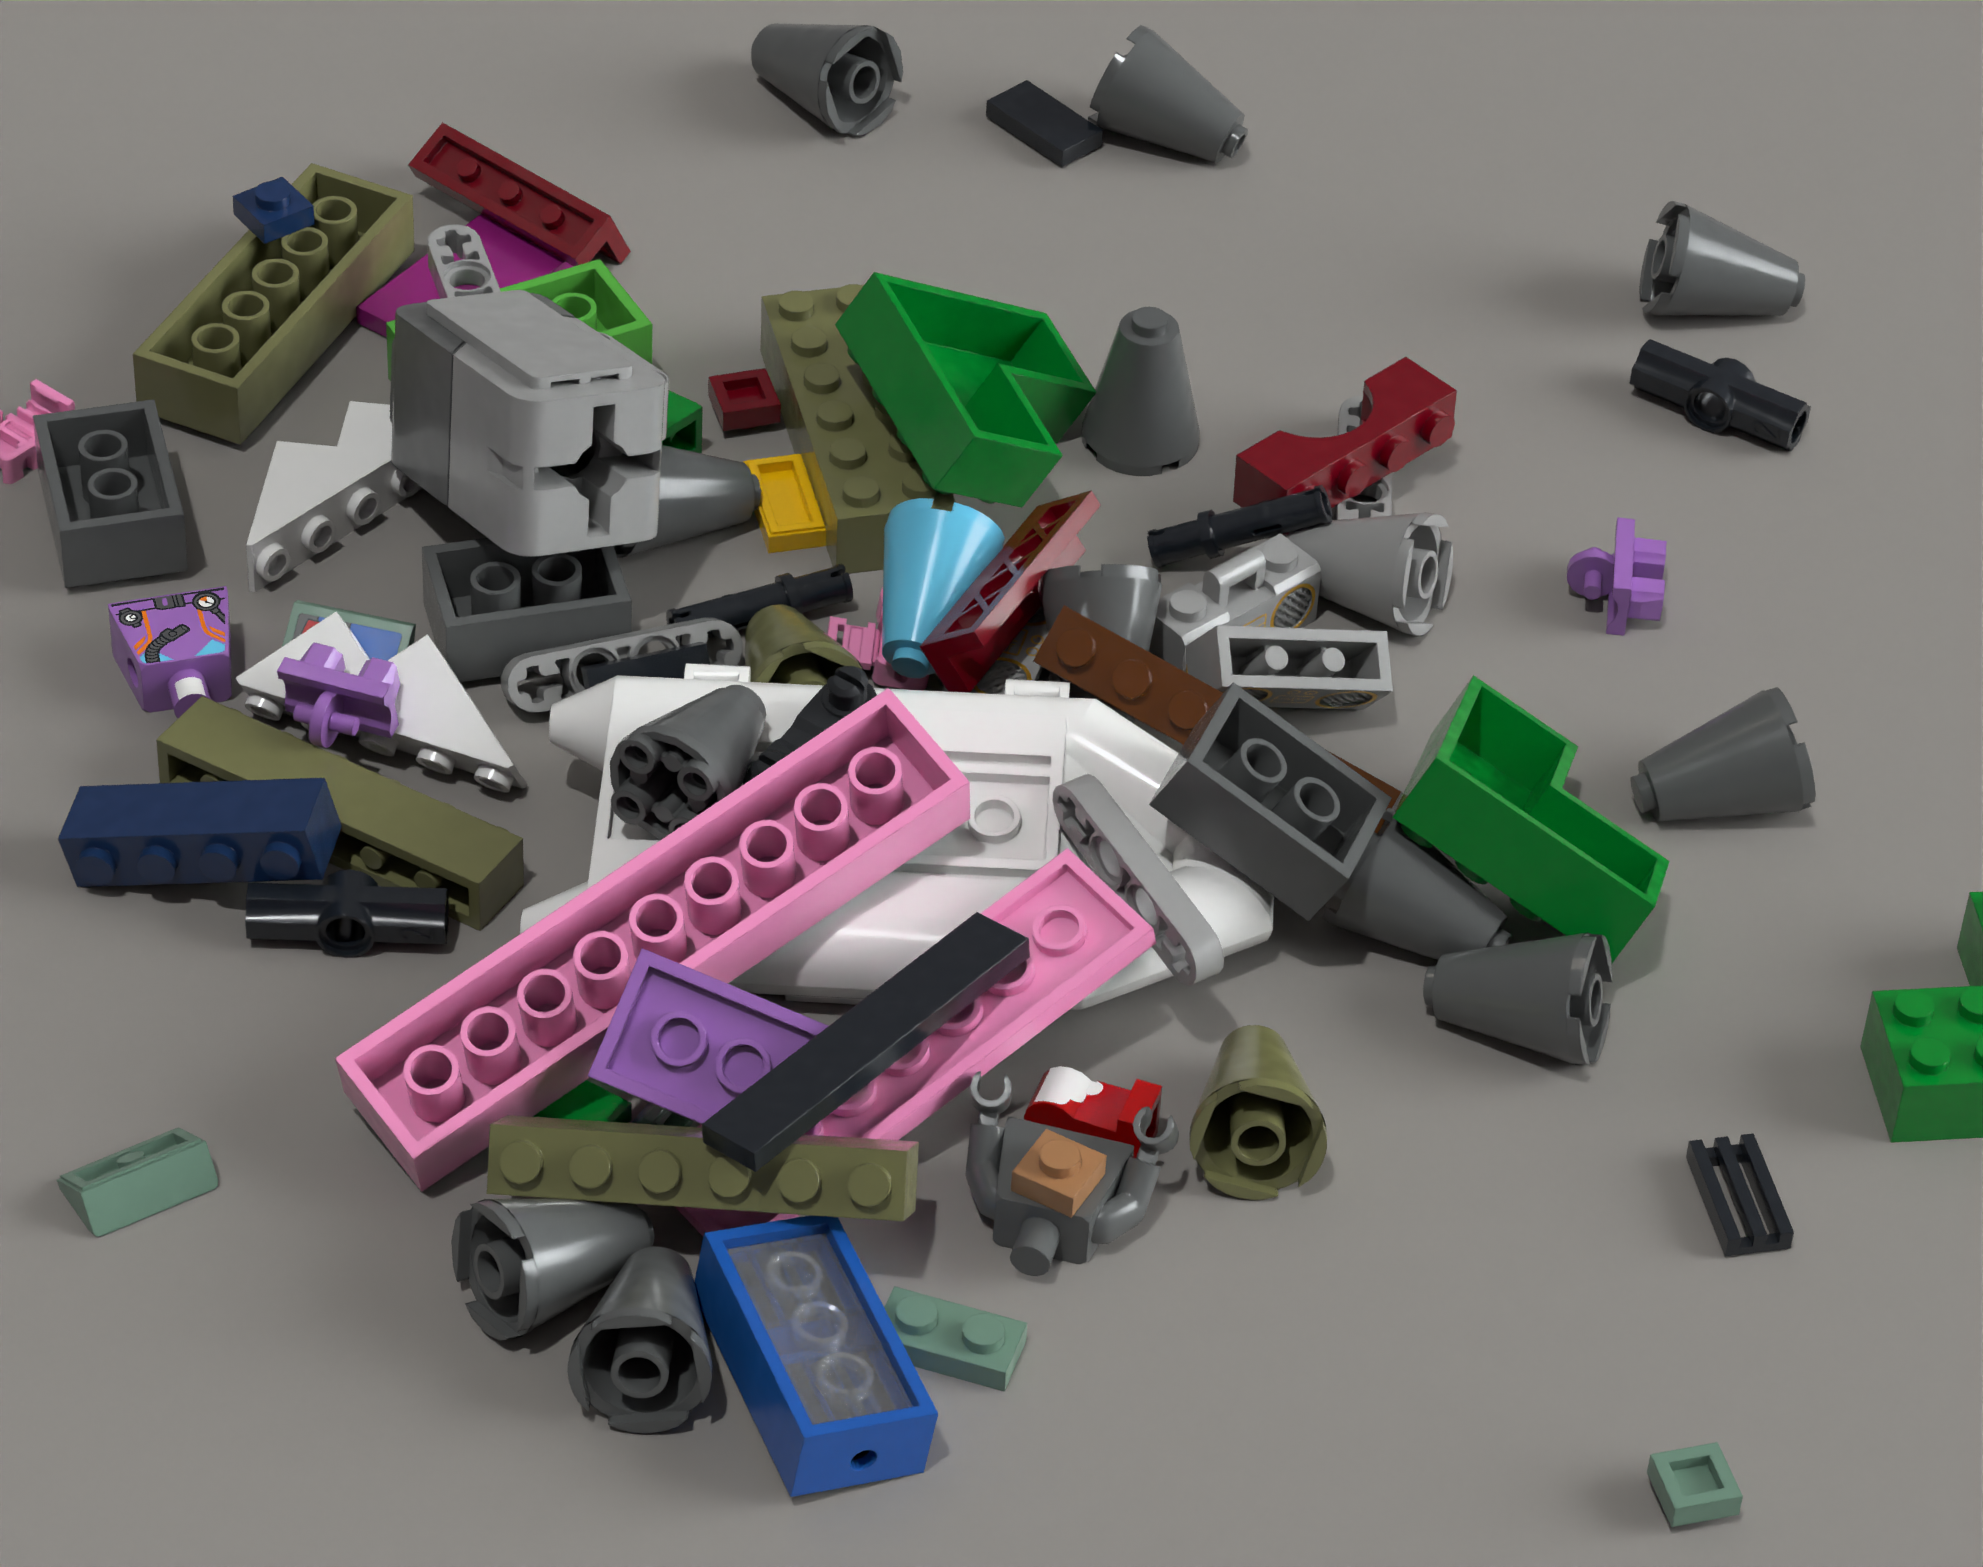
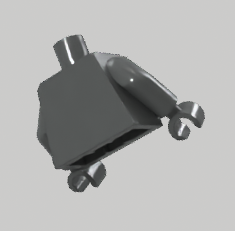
(1039, 1232)

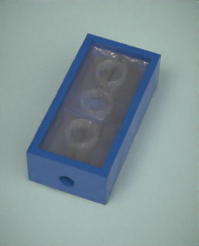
(814, 1354)

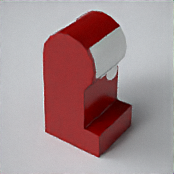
(1098, 1109)

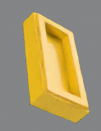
(787, 505)

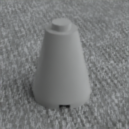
(1383, 566)

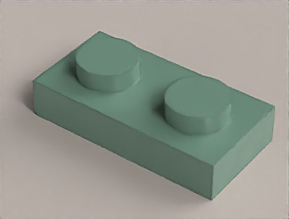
(957, 1338)

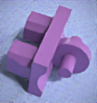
(1628, 576)
(340, 701)

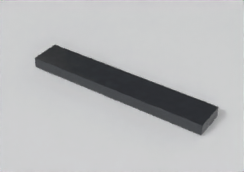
(864, 1041)

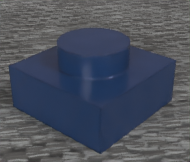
(273, 210)

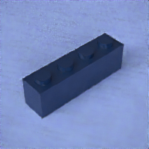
(200, 832)

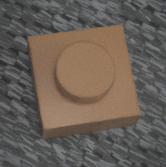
(1058, 1173)

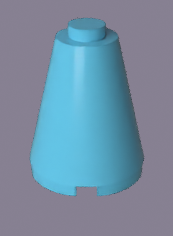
(926, 570)

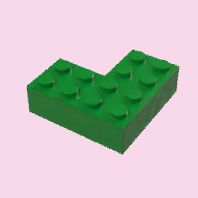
(968, 384)
(1499, 808)
(1929, 1049)

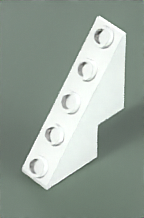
(324, 493)
(431, 706)

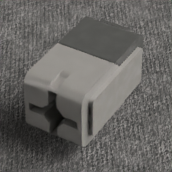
(528, 422)

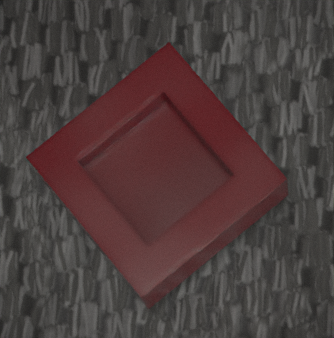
(744, 399)

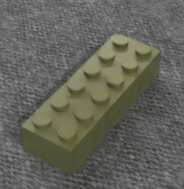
(274, 307)
(838, 425)

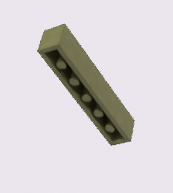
(386, 826)
(677, 1169)

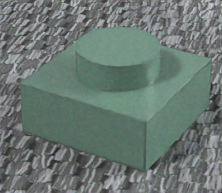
(1694, 1484)

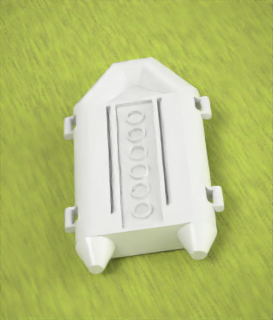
(1014, 757)

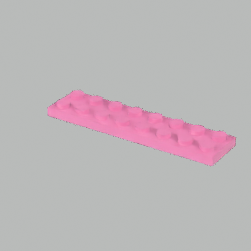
(1076, 943)

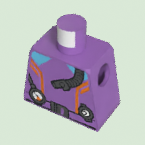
(174, 648)

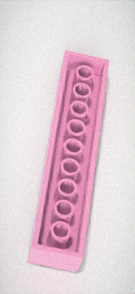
(705, 896)

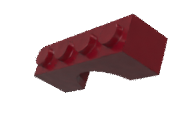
(1401, 419)

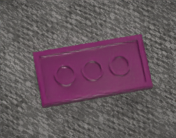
(509, 255)

